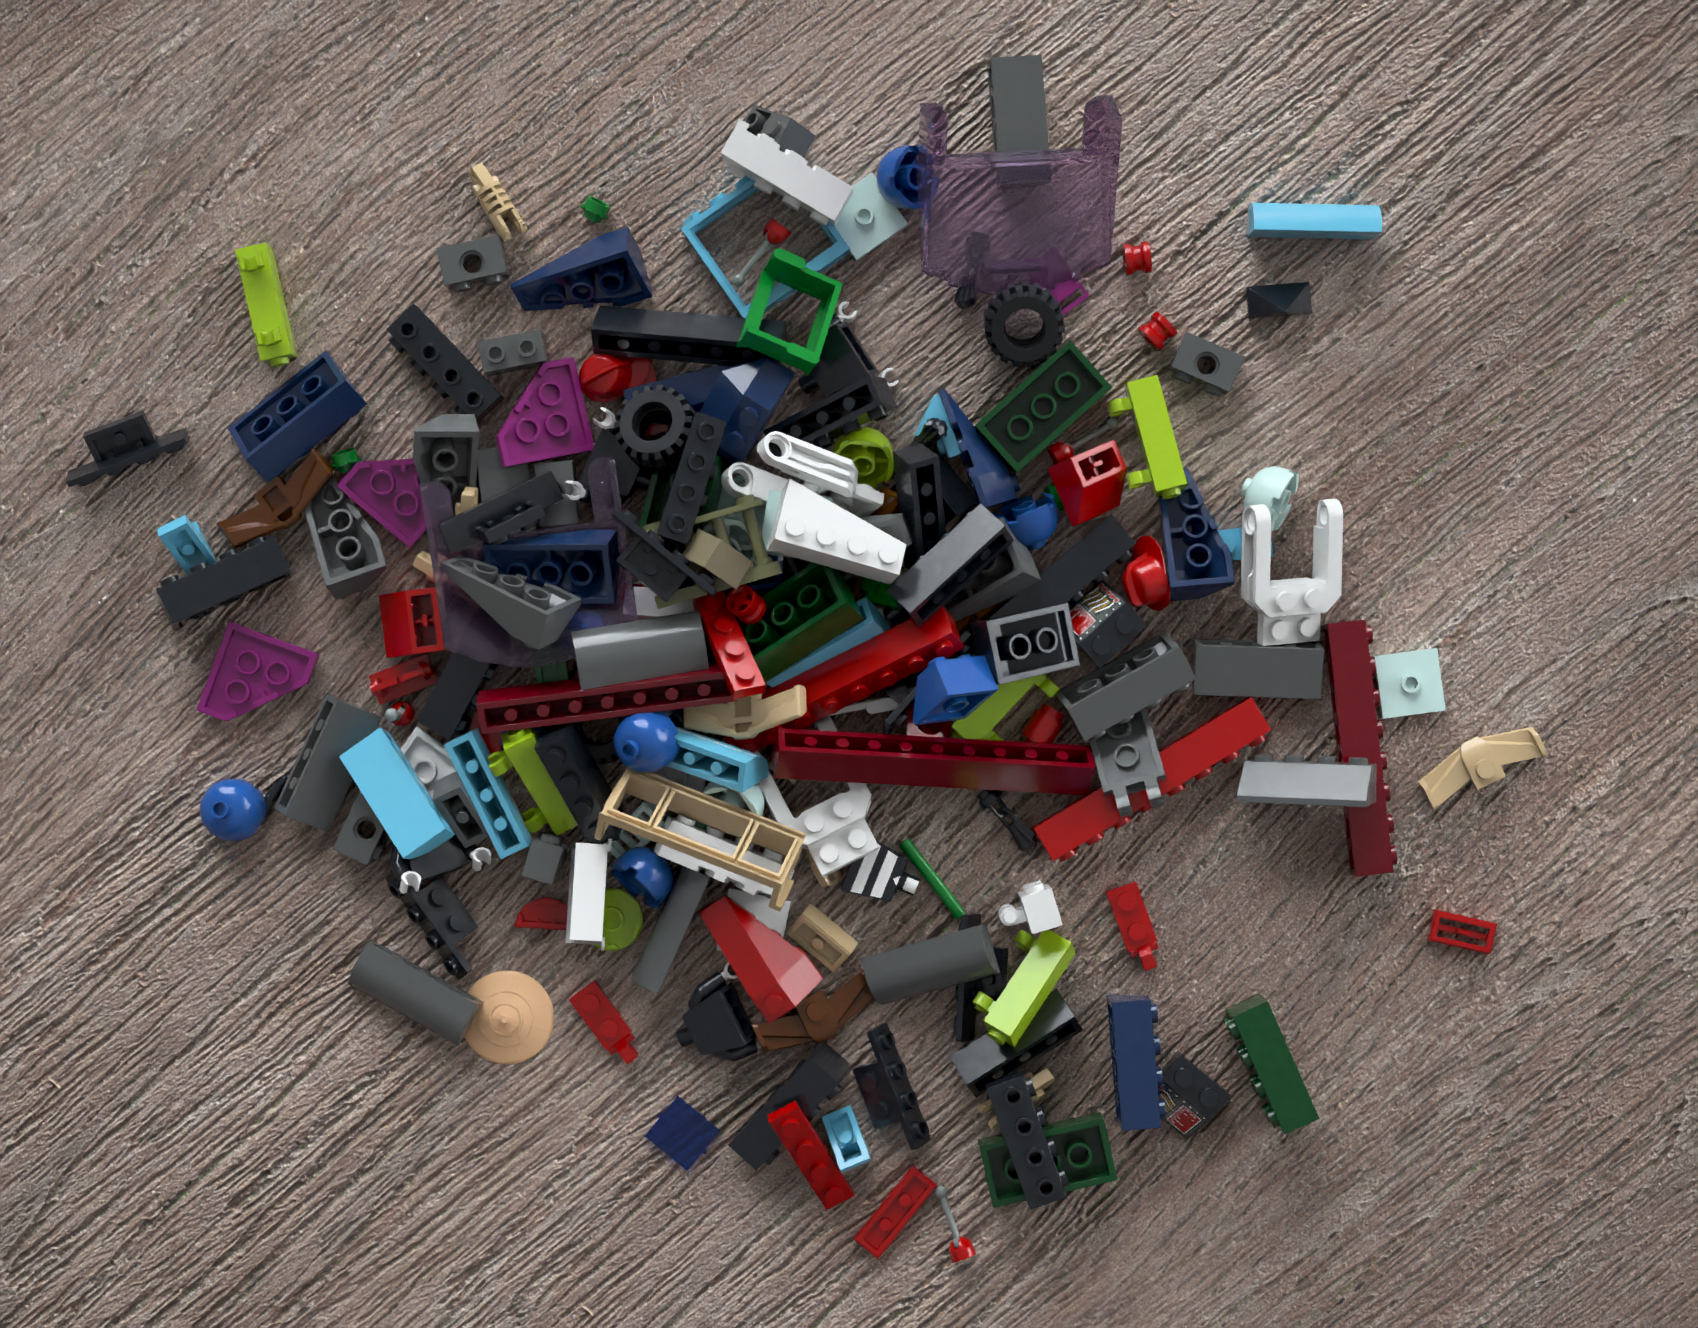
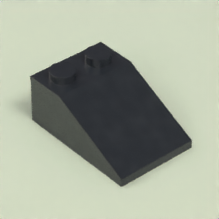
(1026, 643)

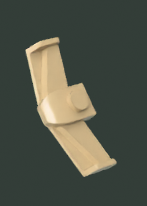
(747, 715)
(1480, 762)

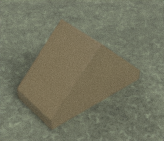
(717, 558)

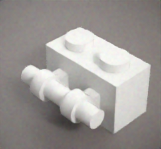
(1036, 909)

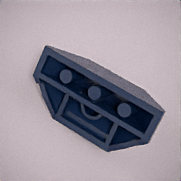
(746, 401)

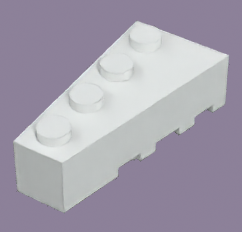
(785, 174)
(833, 537)
(715, 839)

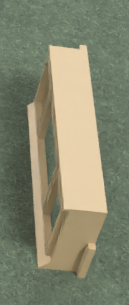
(712, 812)

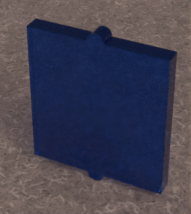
(682, 1133)

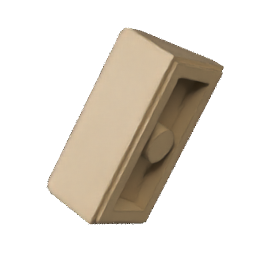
(822, 938)

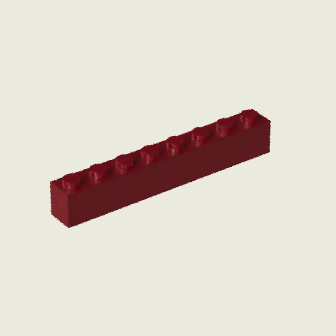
(566, 703)
(1358, 736)

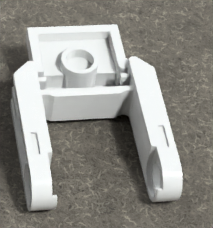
(820, 469)
(1291, 607)
(833, 828)

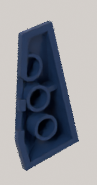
(596, 272)
(573, 561)

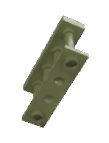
(763, 566)

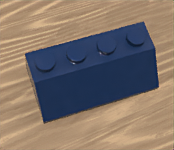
(296, 416)
(1134, 1062)

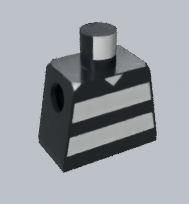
(879, 875)

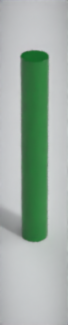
(932, 878)

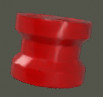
(1137, 258)
(1157, 331)
(743, 597)

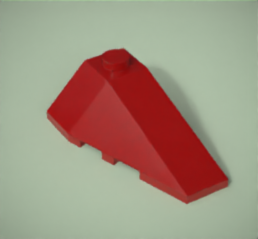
(765, 963)

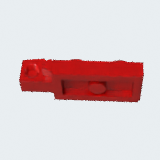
(1134, 923)
(605, 1021)

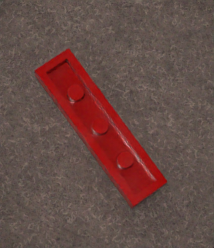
(729, 646)
(810, 1155)

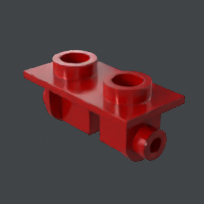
(402, 679)

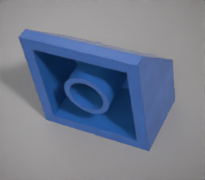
(952, 689)

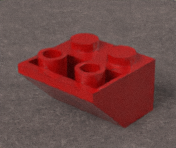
(1090, 482)
(411, 622)

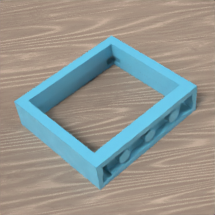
(723, 204)

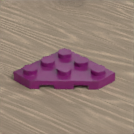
(547, 418)
(390, 495)
(253, 672)

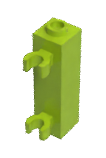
(266, 304)
(1155, 437)
(987, 715)
(521, 754)
(1027, 988)

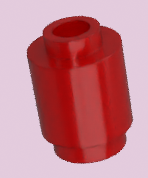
(1043, 725)

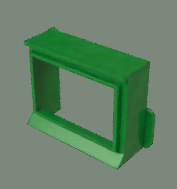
(790, 271)

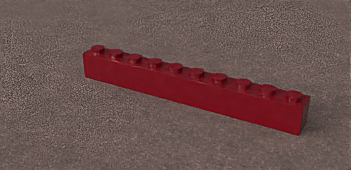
(932, 761)

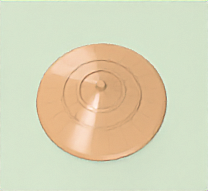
(512, 1019)

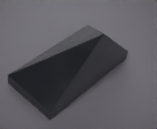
(1278, 300)

